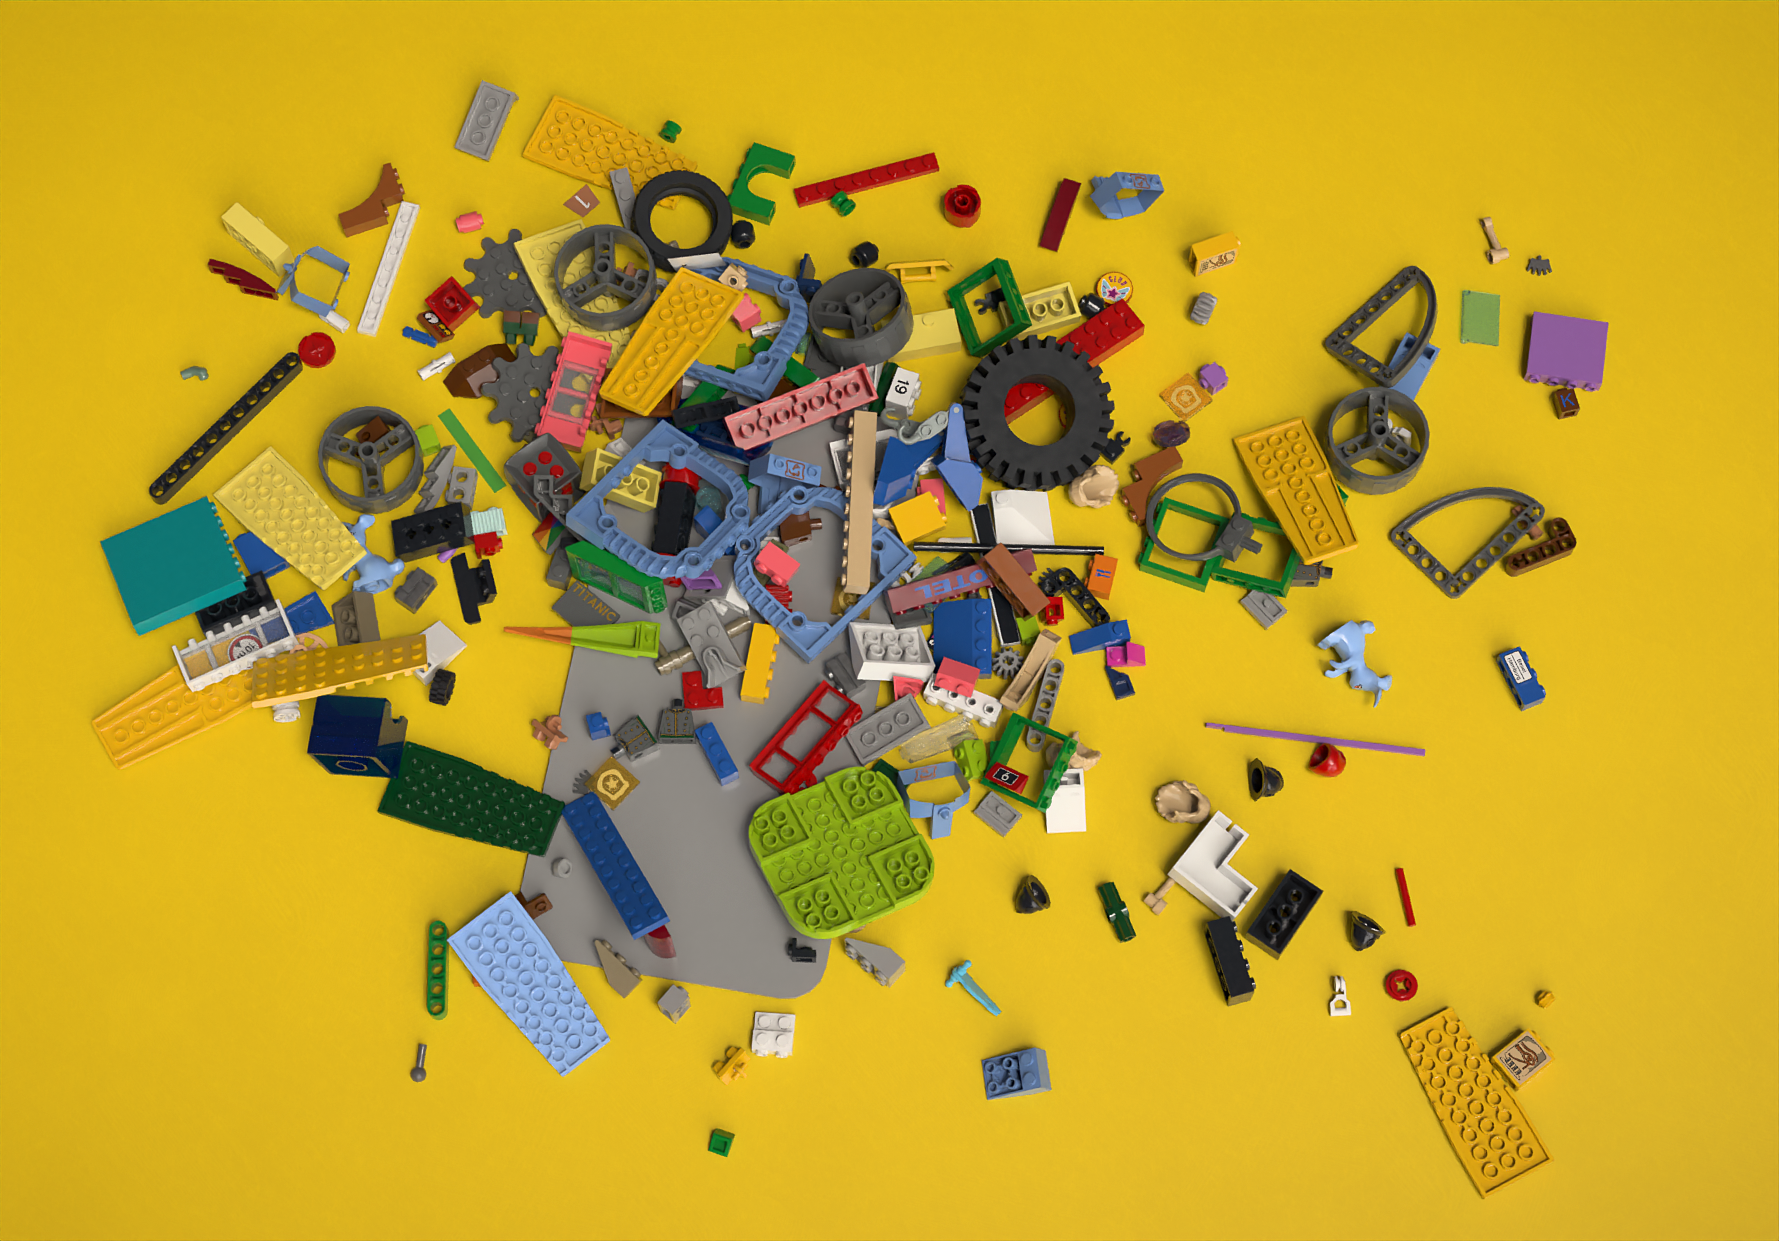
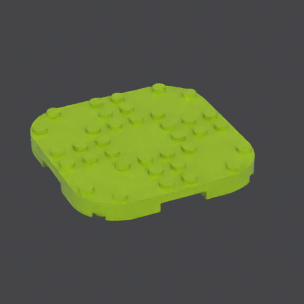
(841, 853)

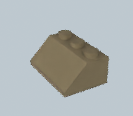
(356, 619)

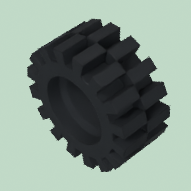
(442, 687)

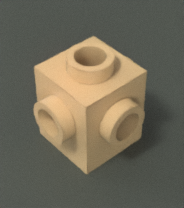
(738, 273)

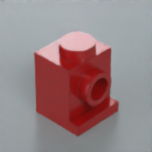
(487, 544)
(1056, 609)

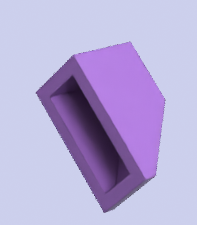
(706, 580)

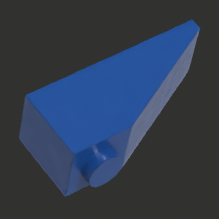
(1098, 638)

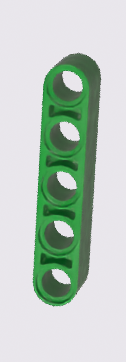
(795, 371)
(706, 393)
(438, 979)

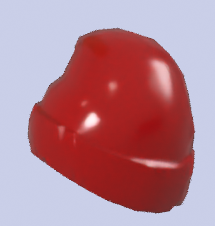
(1327, 761)

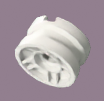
(286, 711)

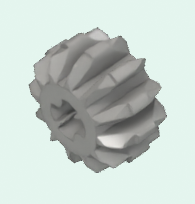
(1203, 308)
(1002, 667)

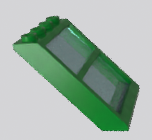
(616, 577)

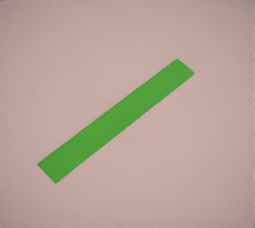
(472, 450)

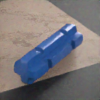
(419, 336)

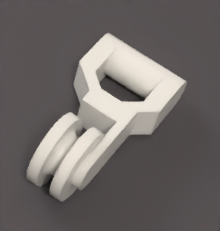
(1400, 433)
(915, 569)
(1340, 983)

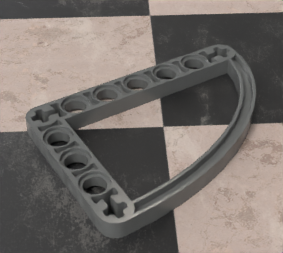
(1344, 341)
(1475, 493)

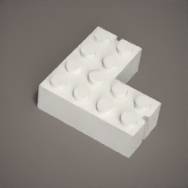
(1205, 868)

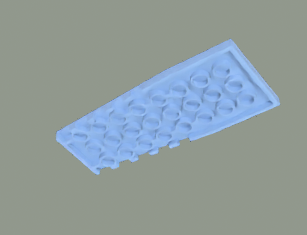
(530, 983)

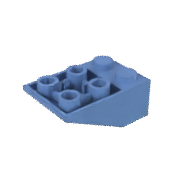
(1415, 377)
(1016, 1074)

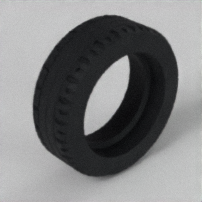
(689, 185)

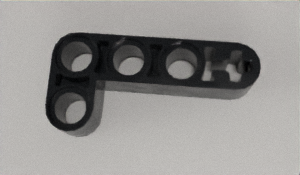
(1077, 601)

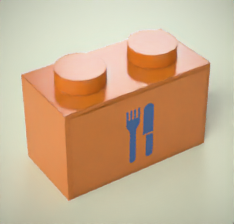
(1102, 576)

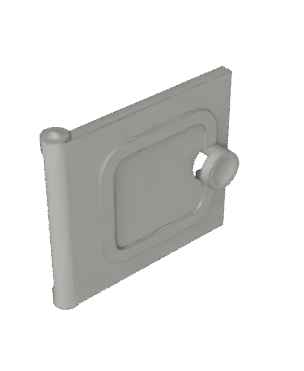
(723, 570)

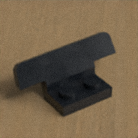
(474, 586)

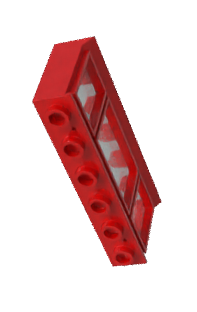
(806, 739)

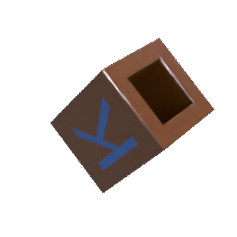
(1565, 403)

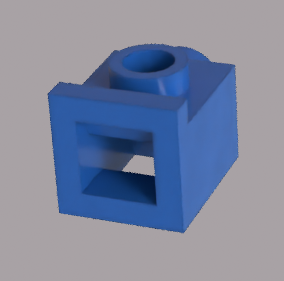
(598, 726)

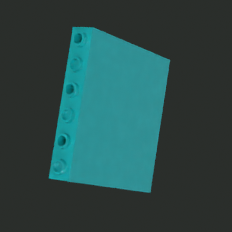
(174, 565)

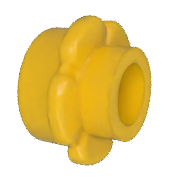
(1546, 999)

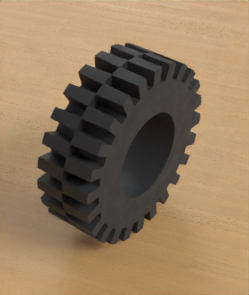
(1074, 383)

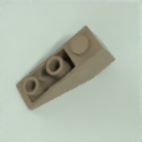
(619, 974)

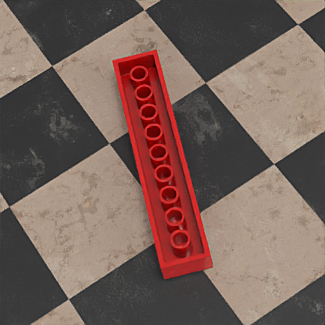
(1098, 337)

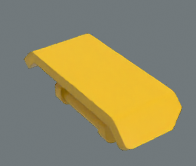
(919, 263)

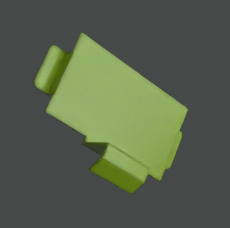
(742, 356)

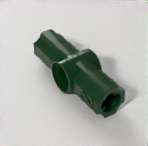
(883, 388)
(1116, 912)

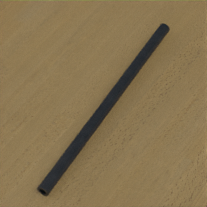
(986, 547)

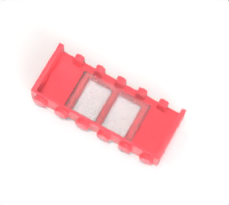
(574, 390)

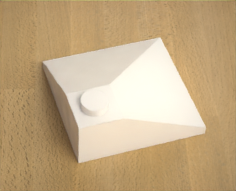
(1022, 517)

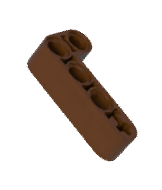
(1539, 553)

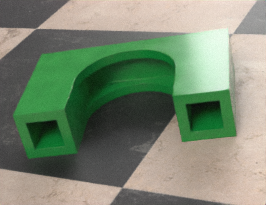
(759, 160)

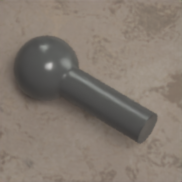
(418, 1073)

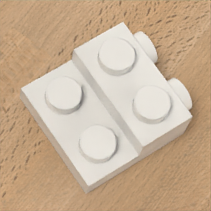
(773, 1034)

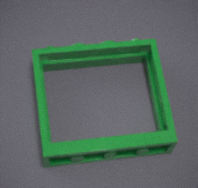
(1013, 297)
(1170, 574)
(1254, 582)
(1005, 748)

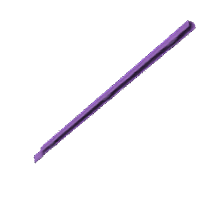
(1318, 739)

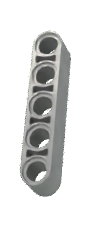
(1049, 697)

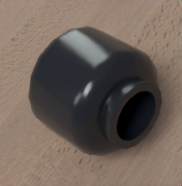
(743, 234)
(865, 254)
(1091, 305)

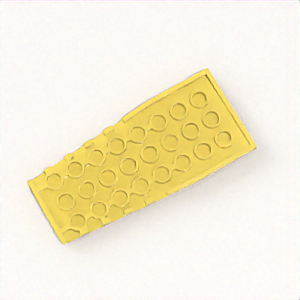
(538, 260)
(291, 518)

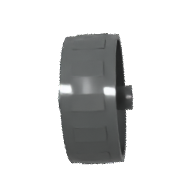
(605, 273)
(856, 303)
(1377, 435)
(370, 462)

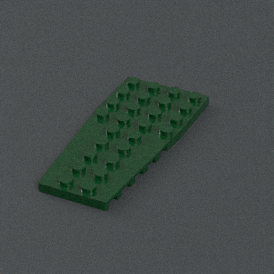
(469, 802)

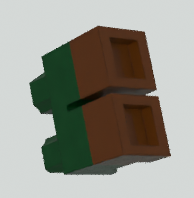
(529, 326)

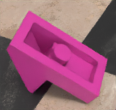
(1126, 656)

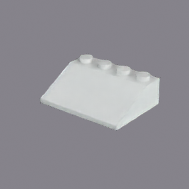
(884, 652)

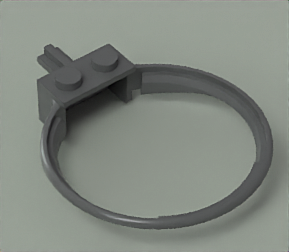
(1234, 537)

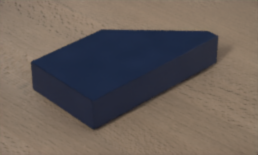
(1120, 683)

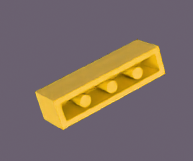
(759, 664)

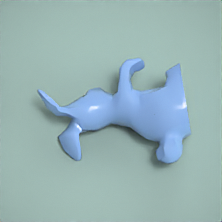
(374, 571)
(1350, 645)

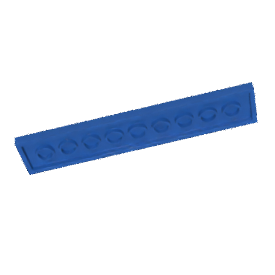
(614, 865)

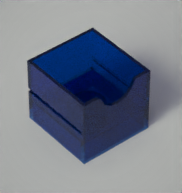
(357, 736)

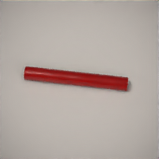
(1405, 897)

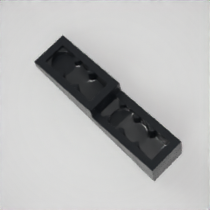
(705, 412)

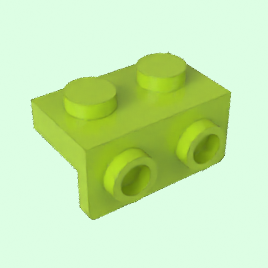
(971, 758)

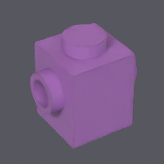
(1213, 378)

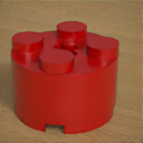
(962, 206)

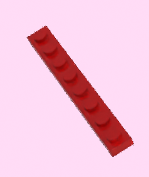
(867, 179)

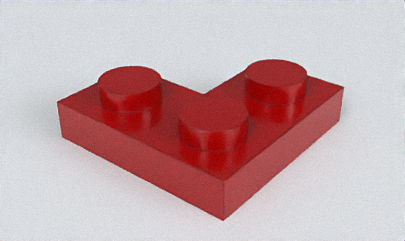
(698, 698)

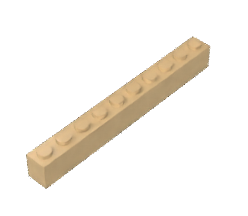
(860, 502)

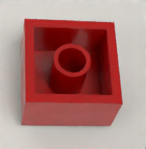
(452, 303)

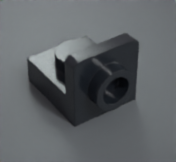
(805, 954)

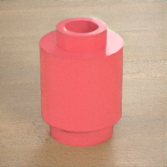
(469, 222)

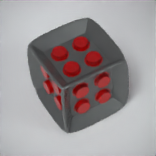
(543, 457)

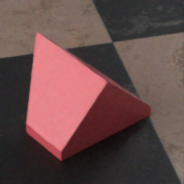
(904, 686)

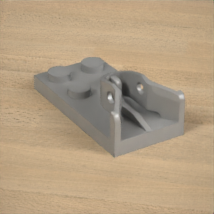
(485, 120)
(711, 644)
(887, 729)

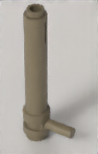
(676, 659)

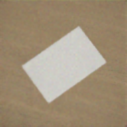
(697, 262)

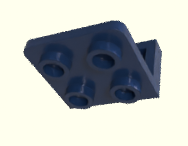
(806, 283)

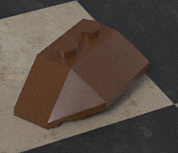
(473, 372)

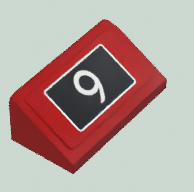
(1007, 777)

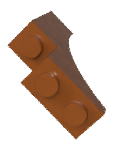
(373, 211)
(1148, 474)

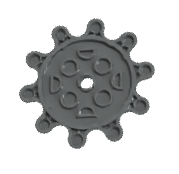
(493, 279)
(514, 388)

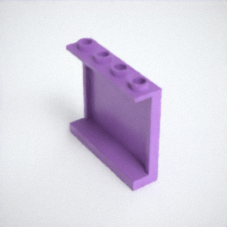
(1566, 351)

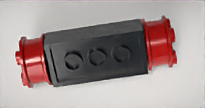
(675, 514)

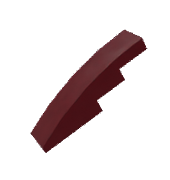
(1060, 214)
(246, 281)

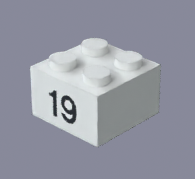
(903, 393)

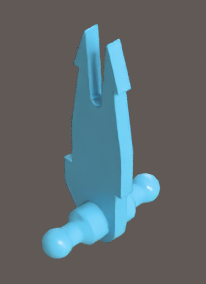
(959, 974)

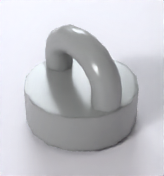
(562, 868)

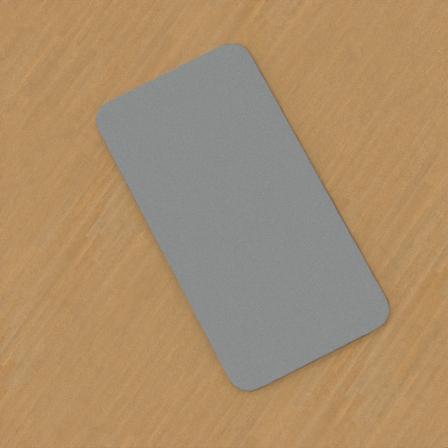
(680, 819)

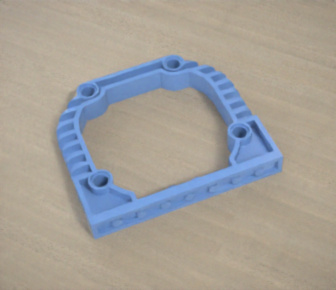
(763, 375)
(672, 446)
(812, 637)

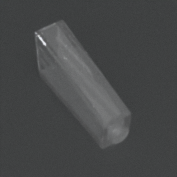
(938, 739)

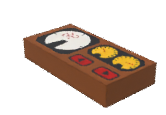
(435, 326)

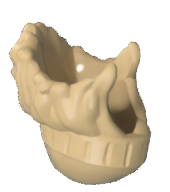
(1094, 487)
(1082, 758)
(1182, 803)

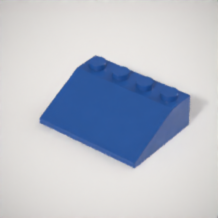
(964, 634)

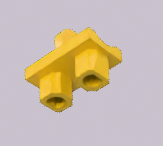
(734, 1067)

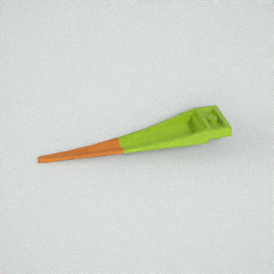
(626, 639)

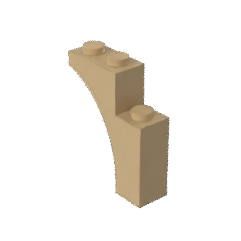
(1031, 671)

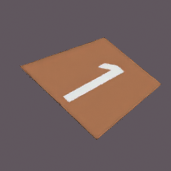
(582, 201)

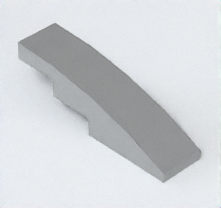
(437, 477)

